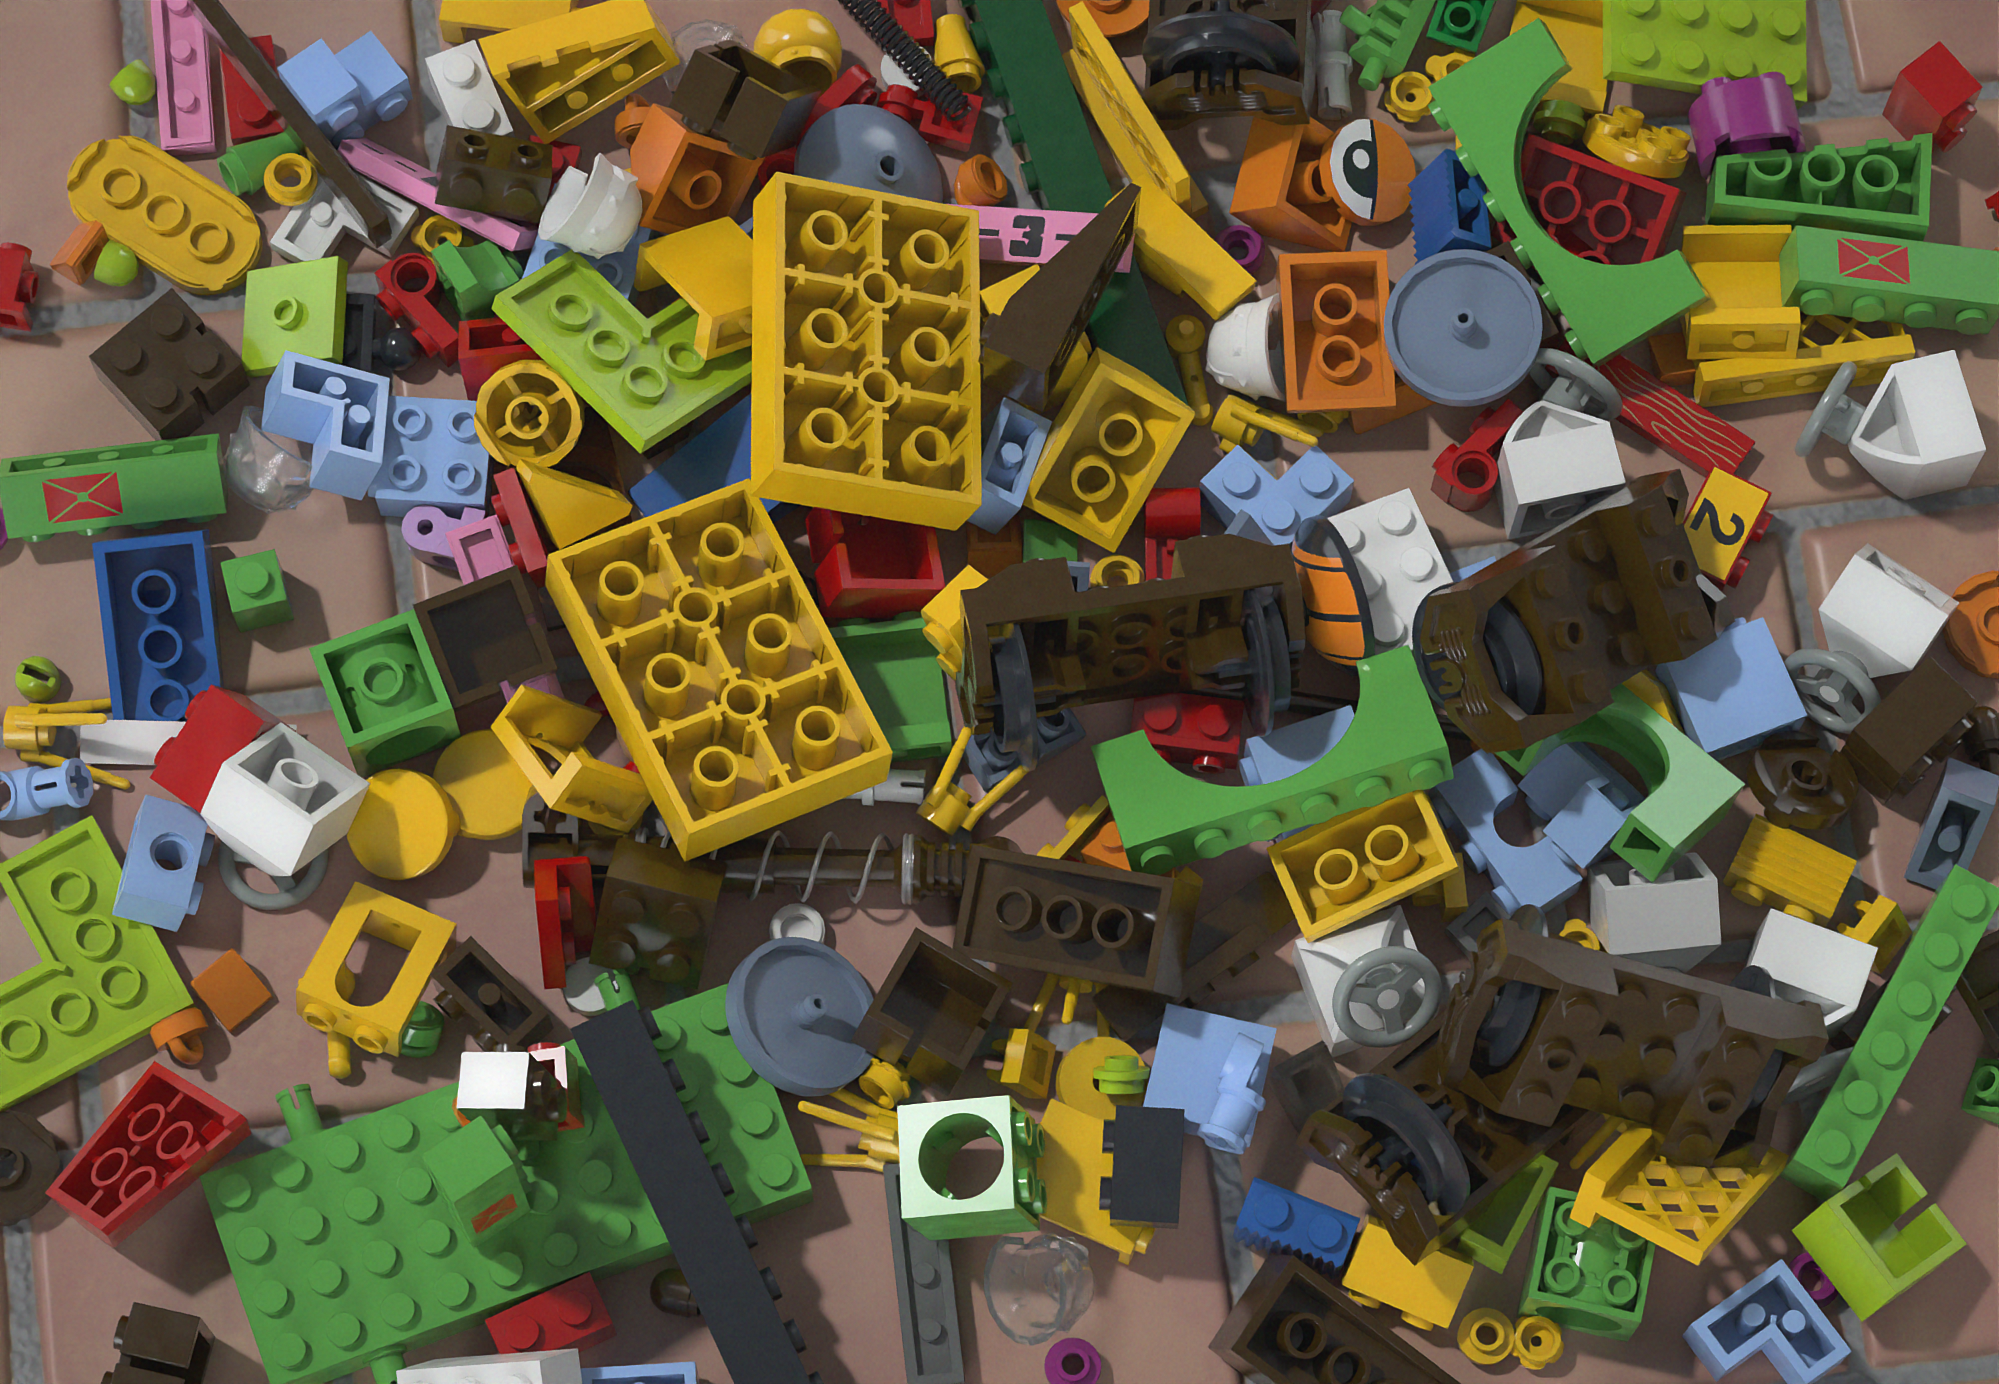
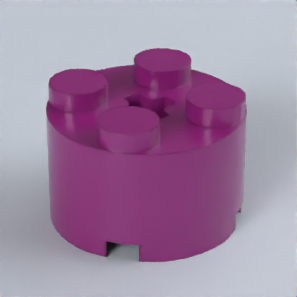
(1744, 118)

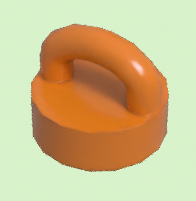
(629, 122)
(980, 182)
(178, 1029)

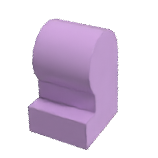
(425, 533)

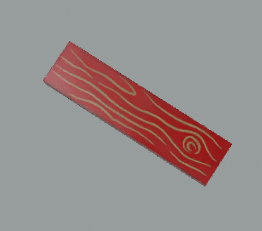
(1670, 418)

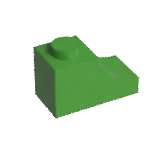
(474, 276)

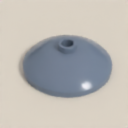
(854, 140)

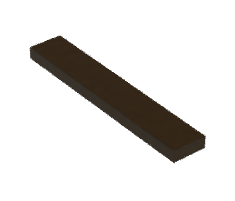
(293, 119)

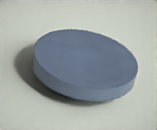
(1462, 328)
(796, 1014)

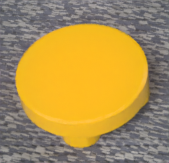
(1636, 145)
(483, 785)
(403, 825)

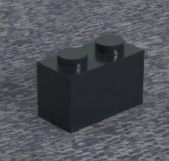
(1145, 1166)

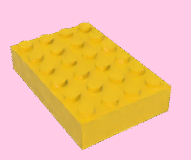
(865, 352)
(717, 669)

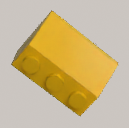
(1106, 450)
(1362, 862)

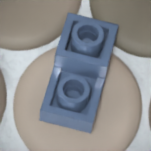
(991, 766)

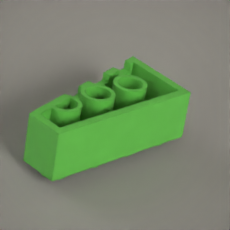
(1847, 189)

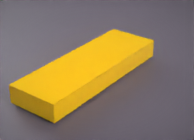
(1188, 252)

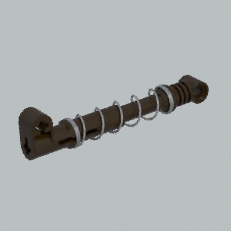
(759, 865)

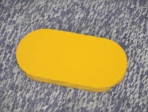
(165, 214)

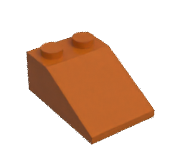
(1334, 331)

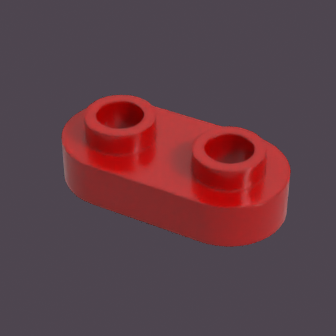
(852, 87)

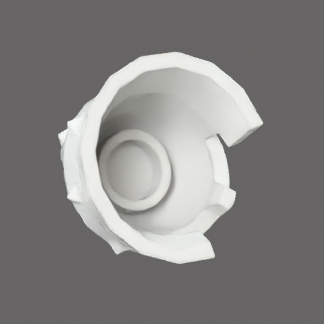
(594, 216)
(1240, 352)

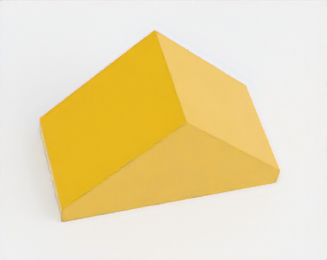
(569, 505)

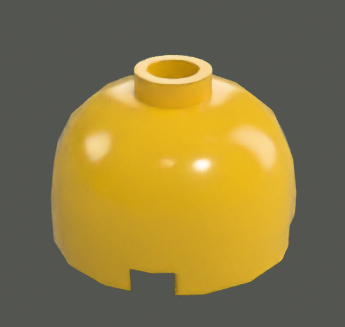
(517, 431)

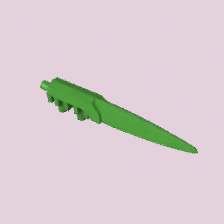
(1385, 36)

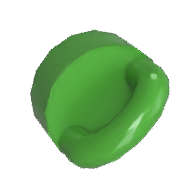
(423, 1031)

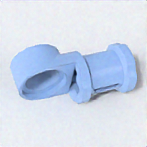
(54, 791)
(1236, 1101)

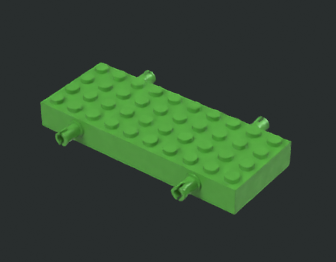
(360, 1261)

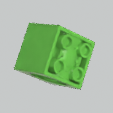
(386, 693)
(928, 1142)
(1585, 1275)

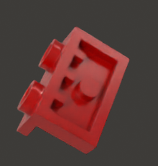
(1191, 729)
(563, 914)

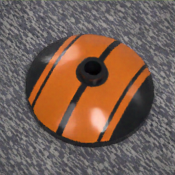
(1332, 595)

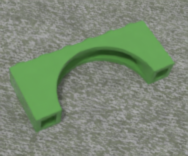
(1489, 111)
(1382, 755)
(1893, 1034)

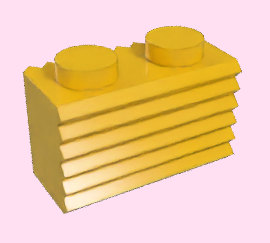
(1788, 872)

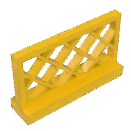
(1123, 116)
(1812, 370)
(1622, 1178)

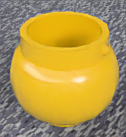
(803, 45)

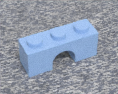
(1517, 873)

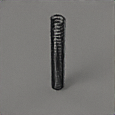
(929, 76)

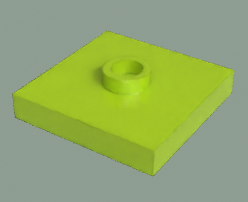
(296, 311)

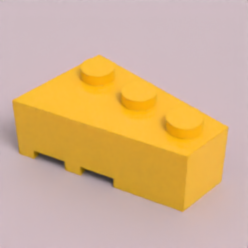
(579, 62)

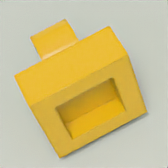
(1447, 892)
(1881, 927)
(1025, 1063)

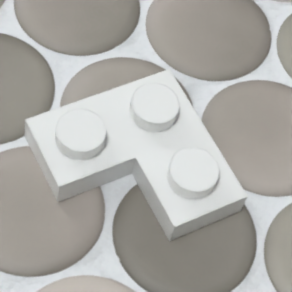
(320, 223)

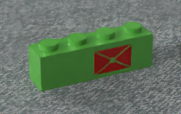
(1890, 280)
(113, 487)
(479, 1179)

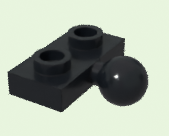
(360, 347)

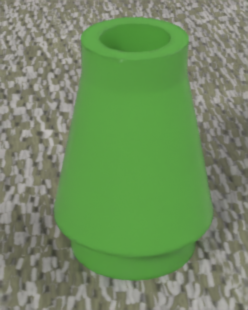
(245, 163)

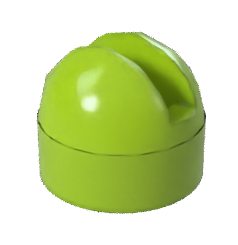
(134, 83)
(116, 265)
(32, 688)

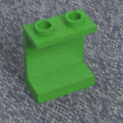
(899, 682)

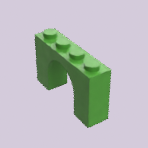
(1683, 782)

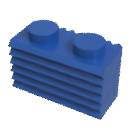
(1448, 208)
(1296, 1227)

